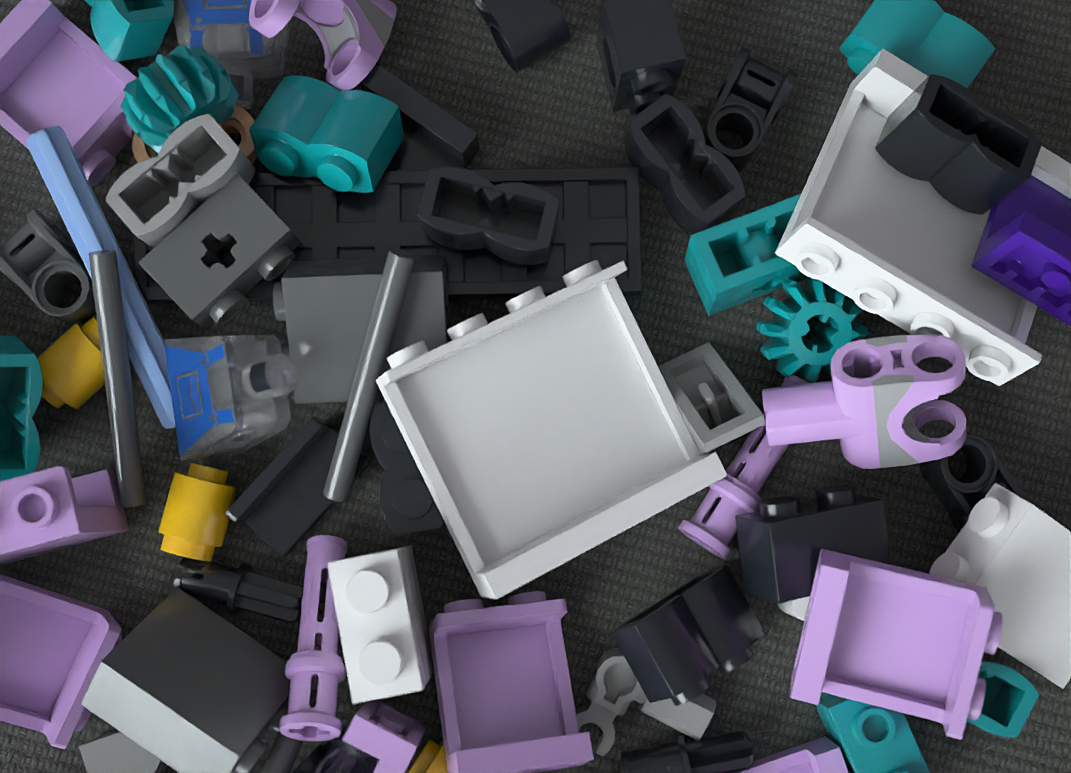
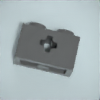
(188, 261)

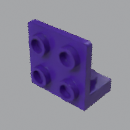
(1030, 246)

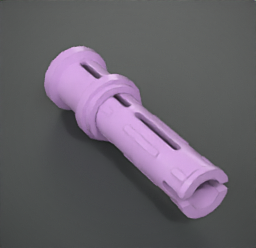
(737, 493)
(314, 668)

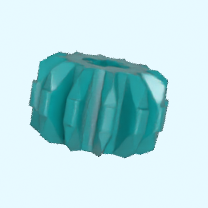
(176, 91)
(791, 325)

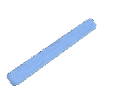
(92, 233)

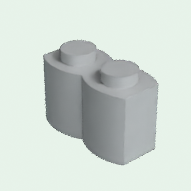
(168, 188)

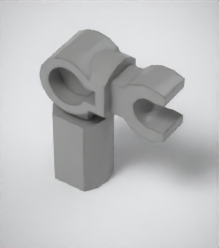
(617, 686)

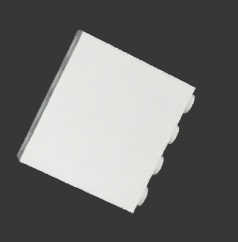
(900, 242)
(544, 429)

